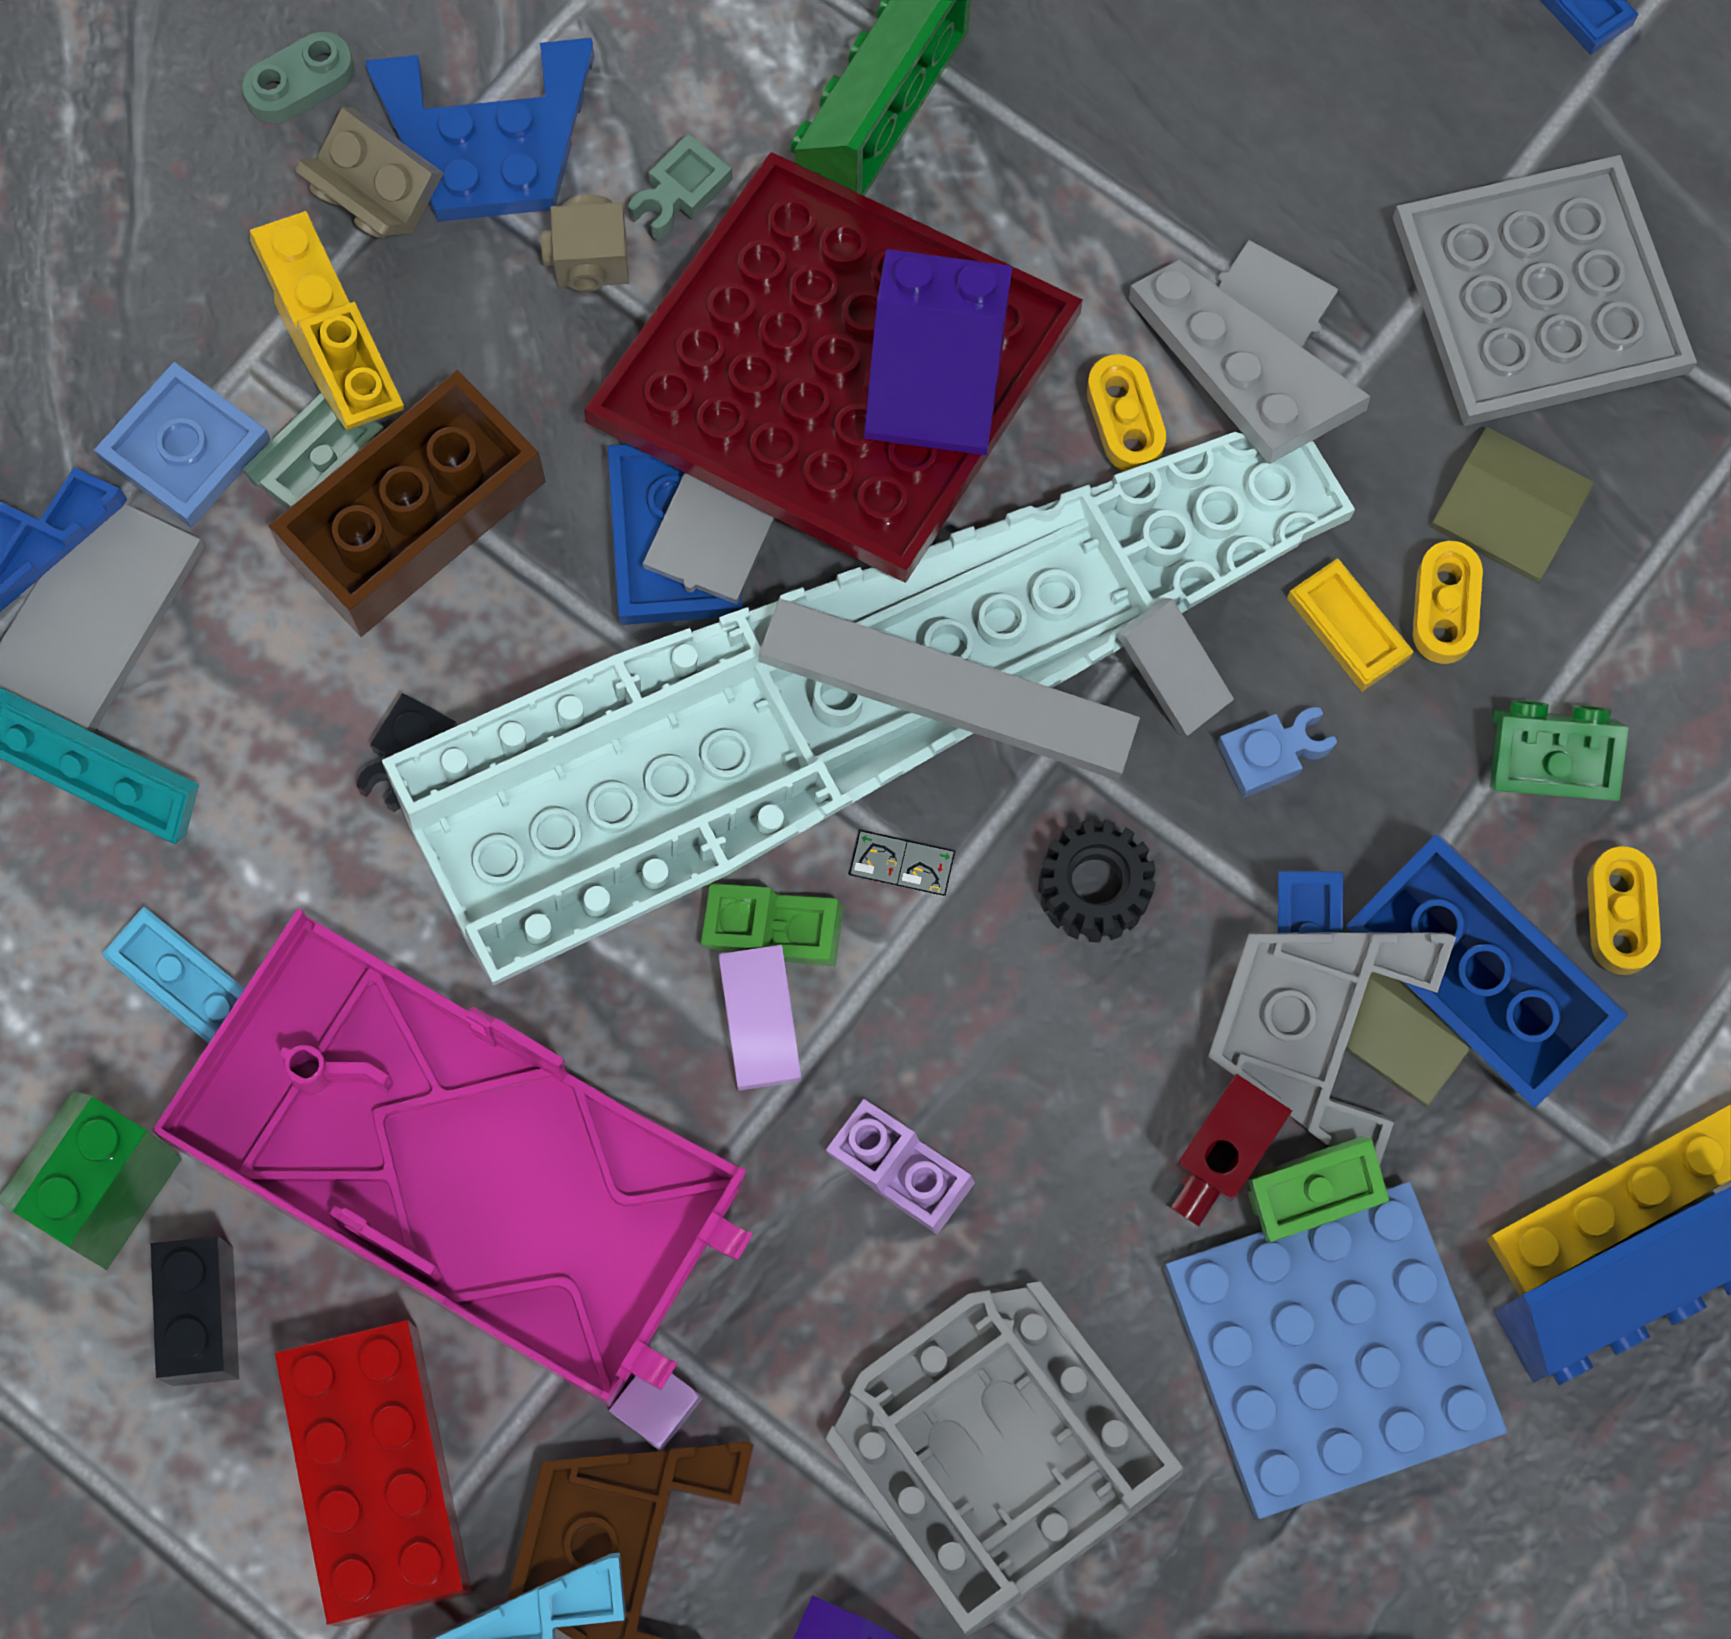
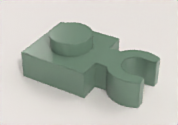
(682, 180)

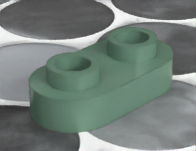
(300, 77)

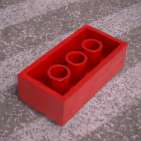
(372, 1474)

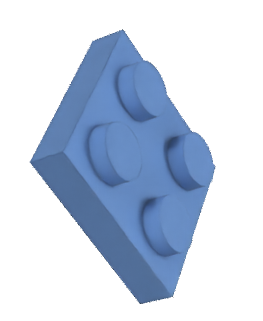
(182, 444)

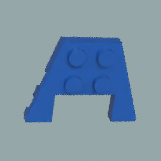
(491, 153)
(35, 545)

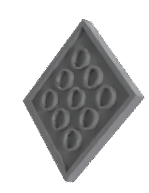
(1543, 290)

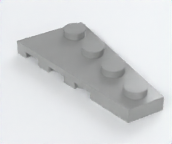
(1251, 369)

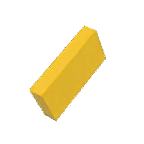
(1350, 625)

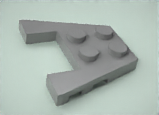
(1297, 1010)

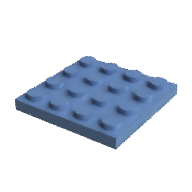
(1334, 1353)

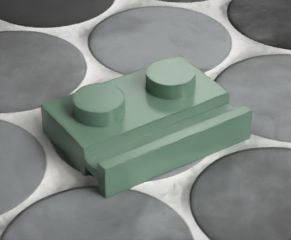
(306, 453)

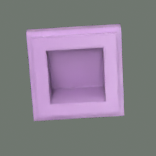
(656, 1412)

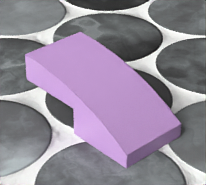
(760, 1017)

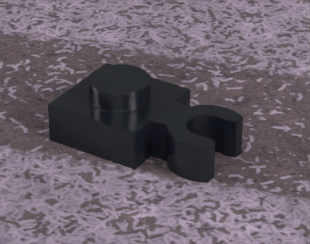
(403, 728)

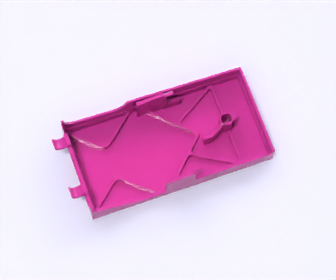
(455, 1159)

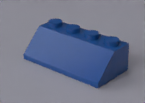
(1505, 978)
(1622, 1292)

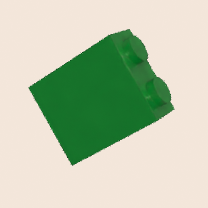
(90, 1178)

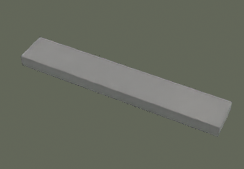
(949, 689)

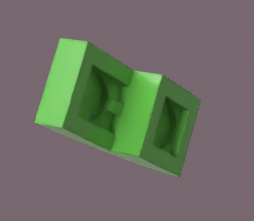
(758, 918)

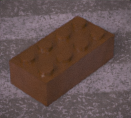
(408, 502)

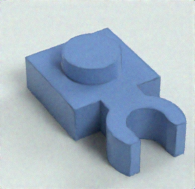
(1269, 754)

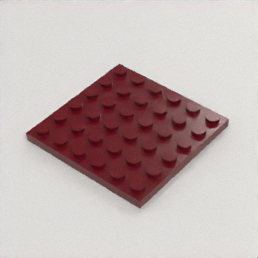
(766, 365)

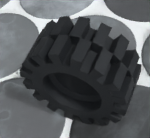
(1096, 844)

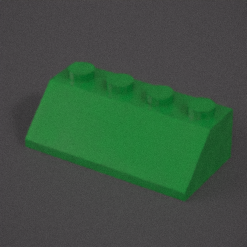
(880, 90)

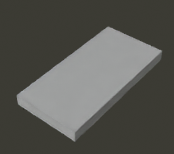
(95, 615)

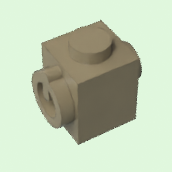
(587, 243)

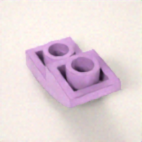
(900, 1166)

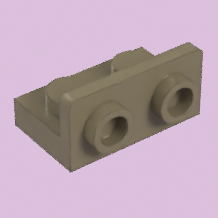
(371, 175)

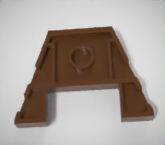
(620, 1507)

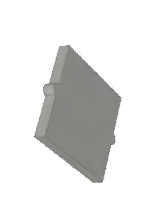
(1278, 292)
(708, 540)

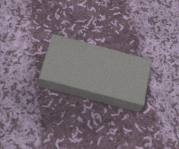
(1175, 666)

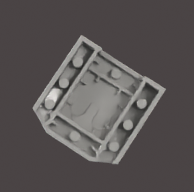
(998, 1449)

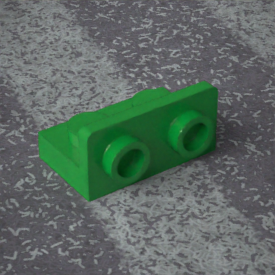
(1558, 752)

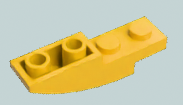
(324, 322)

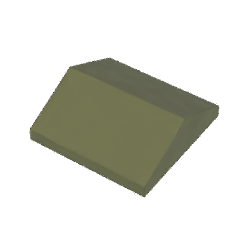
(1512, 504)
(1404, 1039)

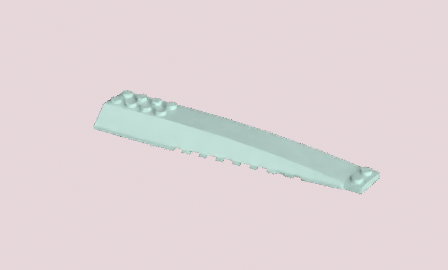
(703, 759)

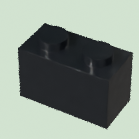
(194, 1311)

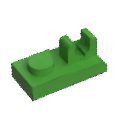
(1317, 1188)

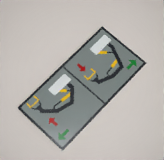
(902, 863)

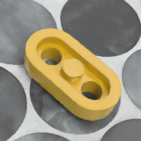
(1125, 417)
(1445, 605)
(1624, 913)

